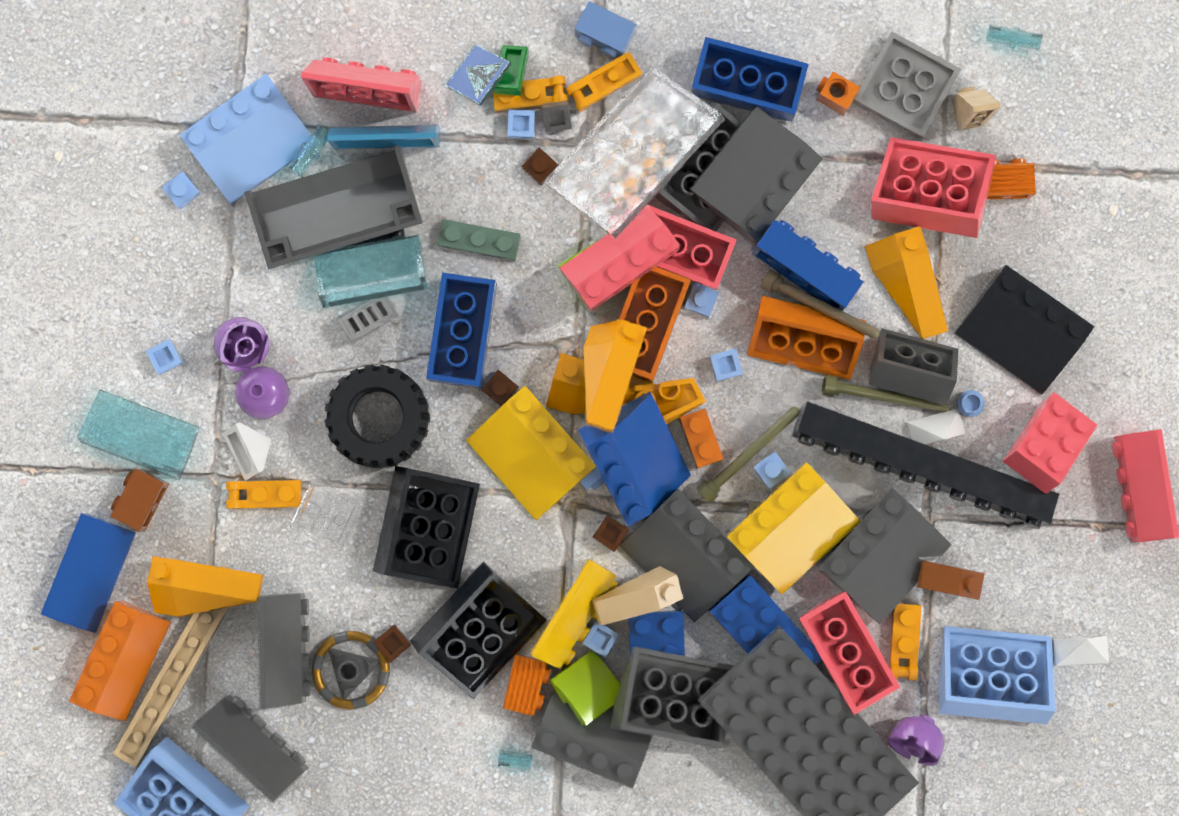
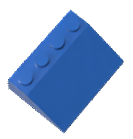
(637, 459)

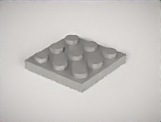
(907, 85)

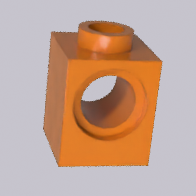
(848, 90)

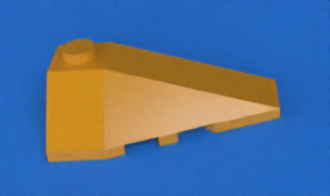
(908, 275)
(608, 367)
(568, 385)
(672, 397)
(192, 587)

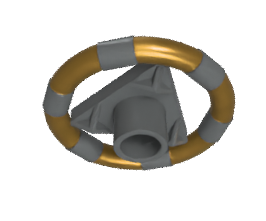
(350, 670)

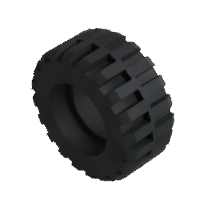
(341, 408)

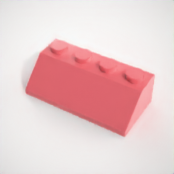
(701, 252)
(618, 262)
(1145, 486)
(849, 652)

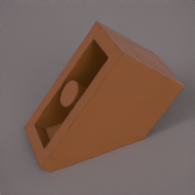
(950, 580)

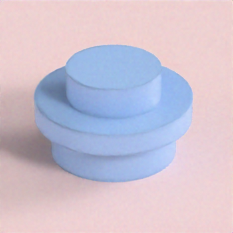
(970, 403)

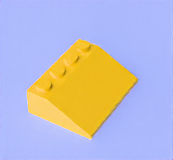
(530, 453)
(793, 528)
(573, 615)

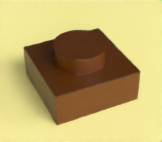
(539, 166)
(500, 388)
(610, 533)
(392, 643)

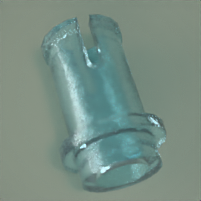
(515, 760)

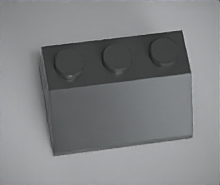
(914, 367)

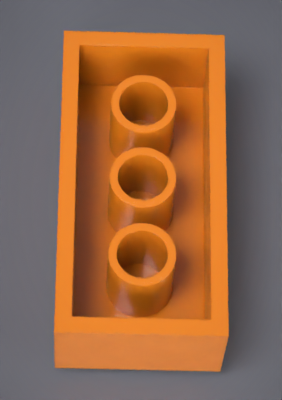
(654, 304)

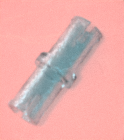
(1014, 37)
(309, 151)

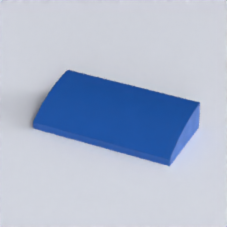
(88, 573)

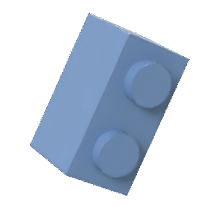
(604, 30)

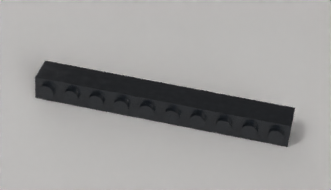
(925, 465)

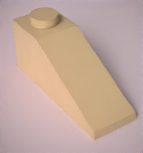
(974, 107)
(639, 596)

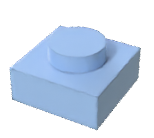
(521, 124)
(181, 190)
(701, 300)
(164, 357)
(726, 365)
(771, 470)
(592, 480)
(600, 639)

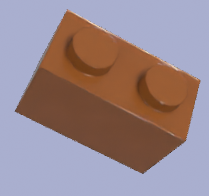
(139, 499)

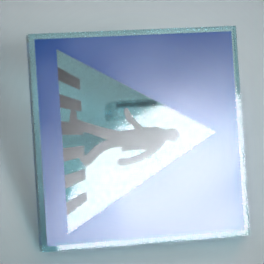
(478, 74)

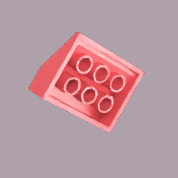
(363, 85)
(933, 187)

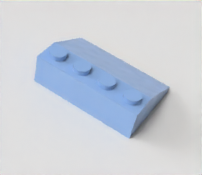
(247, 139)
(996, 675)
(176, 785)

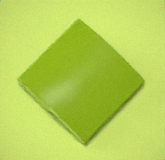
(587, 687)

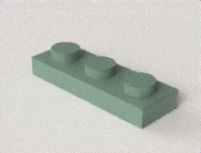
(478, 240)

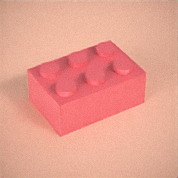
(1050, 443)

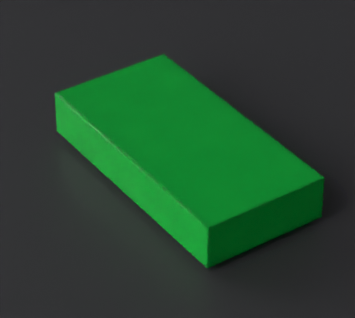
(513, 79)

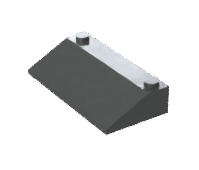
(334, 208)

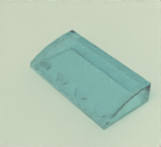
(370, 271)
(138, 434)

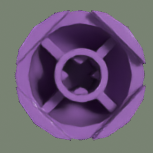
(241, 344)
(262, 392)
(918, 738)

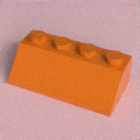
(805, 337)
(120, 661)

